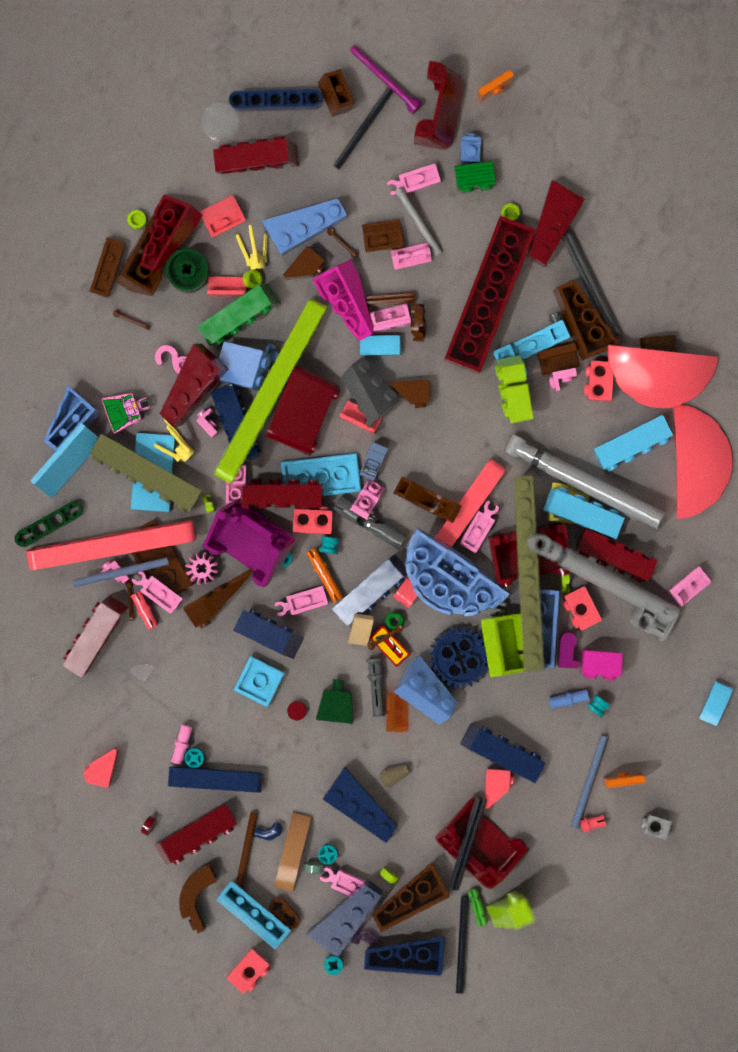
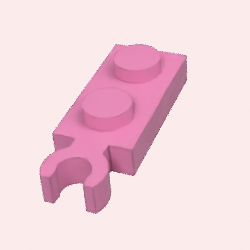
(416, 179)
(478, 529)
(159, 593)
(304, 601)
(342, 881)

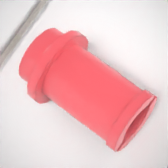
(591, 823)

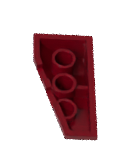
(171, 227)

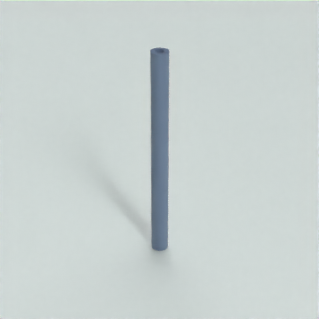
(120, 572)
(589, 782)

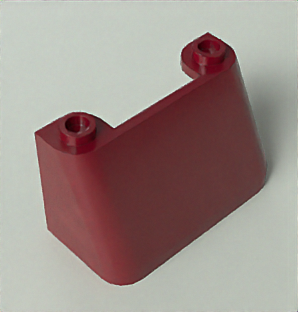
(440, 131)
(302, 411)
(505, 553)
(492, 852)

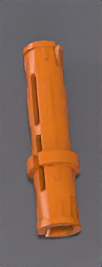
(324, 574)

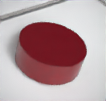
(296, 710)
(148, 825)

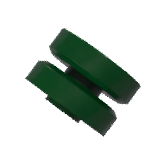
(184, 260)

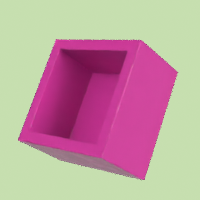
(600, 663)

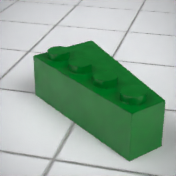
(238, 314)

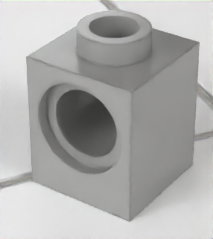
(662, 832)

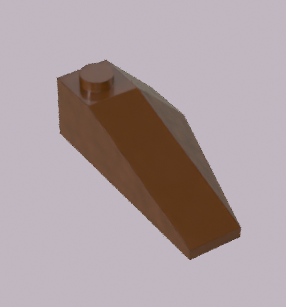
(135, 277)
(207, 606)

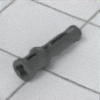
(376, 677)

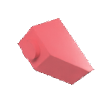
(101, 770)
(497, 784)

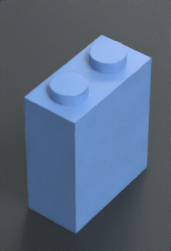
(245, 365)

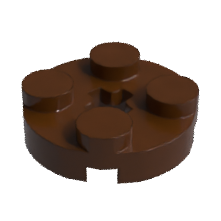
(418, 326)

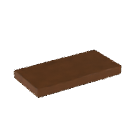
(171, 575)

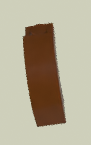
(427, 500)
(194, 884)

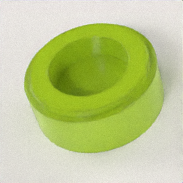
(510, 211)
(137, 219)
(252, 278)
(389, 875)

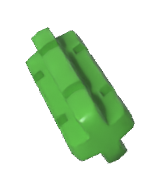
(477, 907)

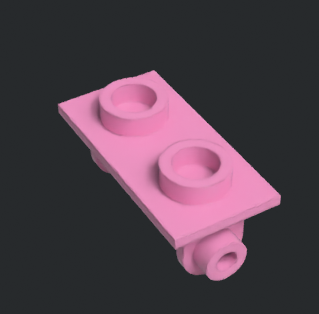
(411, 256)

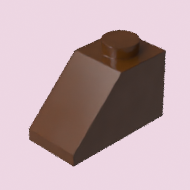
(305, 265)
(413, 392)

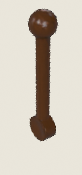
(331, 232)
(116, 313)
(129, 584)
(398, 629)

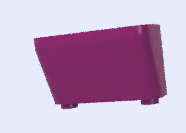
(249, 540)

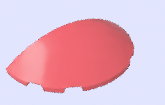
(660, 377)
(701, 461)

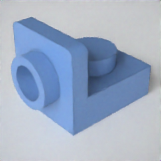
(470, 148)

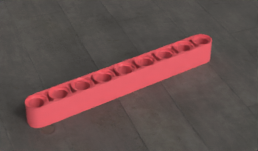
(451, 531)
(111, 545)

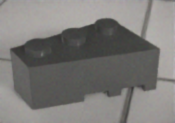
(370, 390)

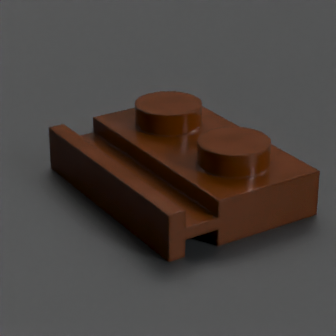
(382, 236)

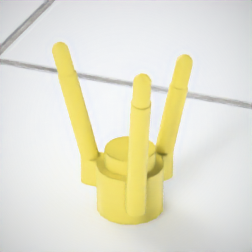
(256, 260)
(183, 450)

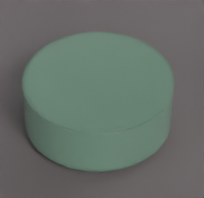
(314, 867)

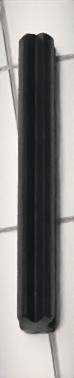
(467, 843)

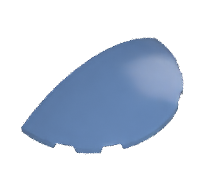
(448, 578)

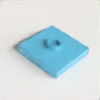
(259, 681)

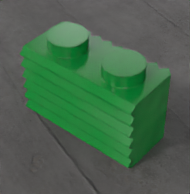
(474, 176)

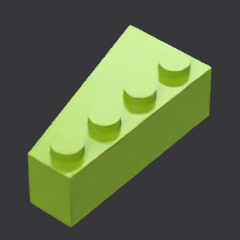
(510, 911)

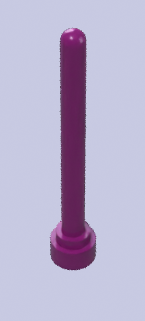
(412, 103)

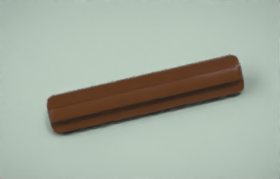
(390, 299)

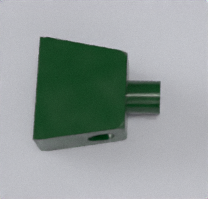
(335, 704)

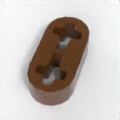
(287, 909)

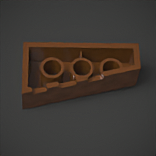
(583, 321)
(418, 895)

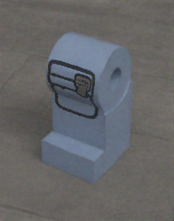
(373, 461)

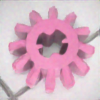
(202, 575)

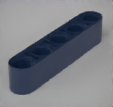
(267, 95)
(215, 779)

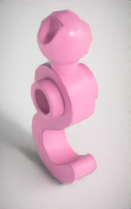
(177, 362)

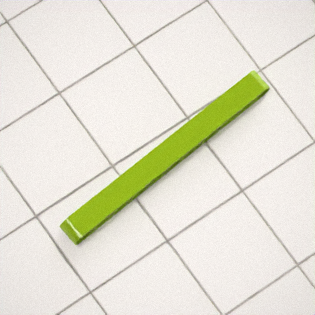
(270, 391)

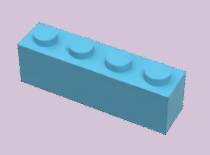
(635, 441)
(583, 513)
(253, 915)

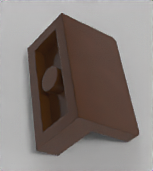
(558, 359)

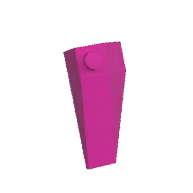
(345, 293)

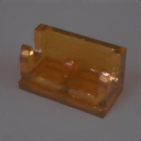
(396, 713)

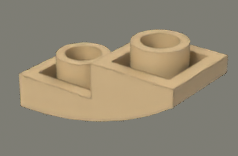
(360, 629)

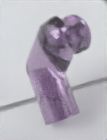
(366, 937)

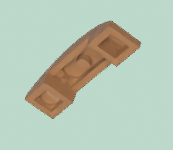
(292, 851)

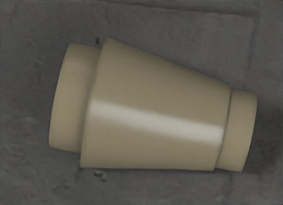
(393, 775)

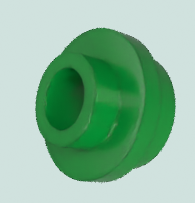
(394, 614)

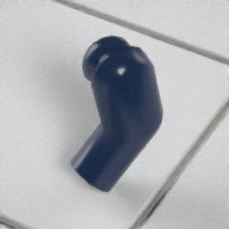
(269, 834)

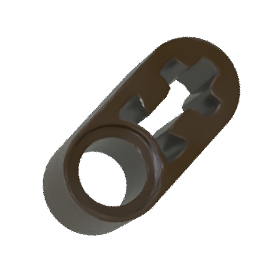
(660, 343)

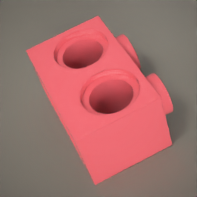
(605, 382)
(312, 526)

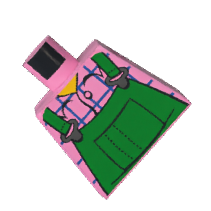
(124, 411)

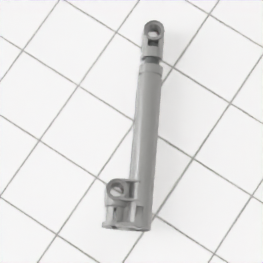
(587, 483)
(655, 610)

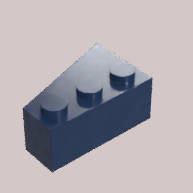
(268, 633)

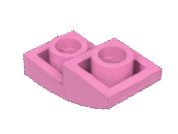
(234, 490)
(367, 499)

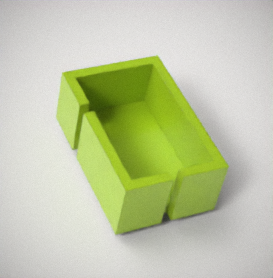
(514, 389)
(502, 643)

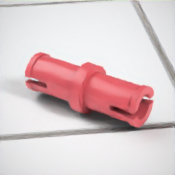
(144, 610)

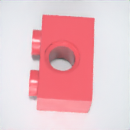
(591, 614)
(251, 959)

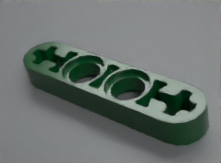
(47, 522)

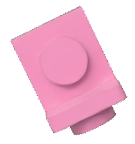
(564, 376)
(209, 425)
(113, 566)

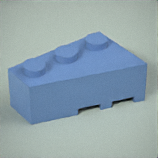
(70, 414)
(425, 691)

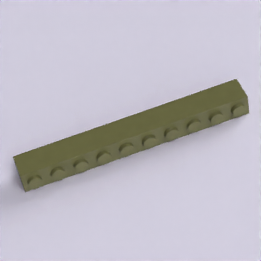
(529, 574)

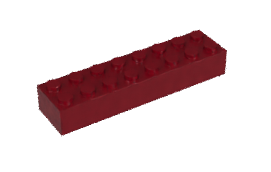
(489, 295)

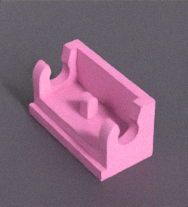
(390, 318)
(689, 586)

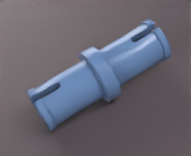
(568, 699)

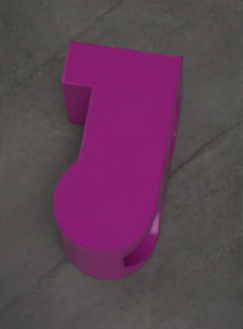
(565, 651)

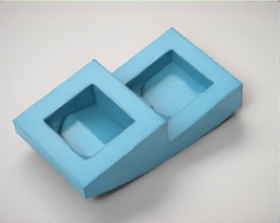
(381, 345)
(716, 703)

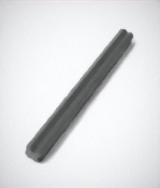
(589, 282)

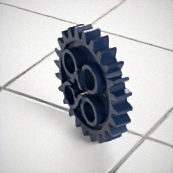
(443, 664)

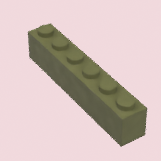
(145, 472)

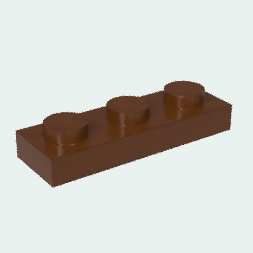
(107, 267)

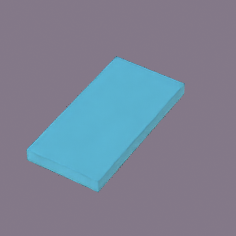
(145, 448)
(65, 461)
(337, 473)

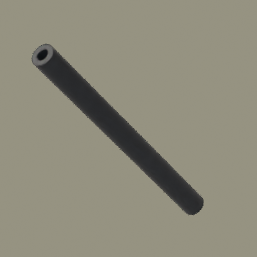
(363, 128)
(462, 945)

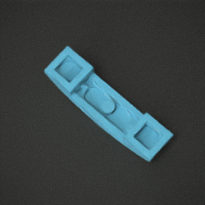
(535, 343)

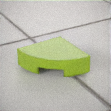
(208, 503)
(565, 580)

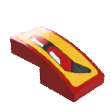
(390, 647)

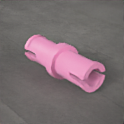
(181, 744)

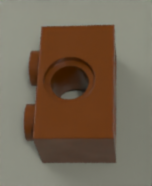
(336, 92)

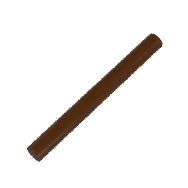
(246, 849)

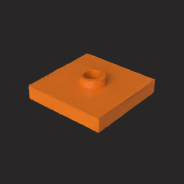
(495, 86)
(624, 779)

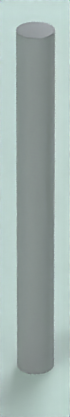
(418, 221)

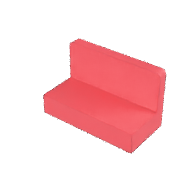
(222, 216)
(226, 287)
(354, 416)

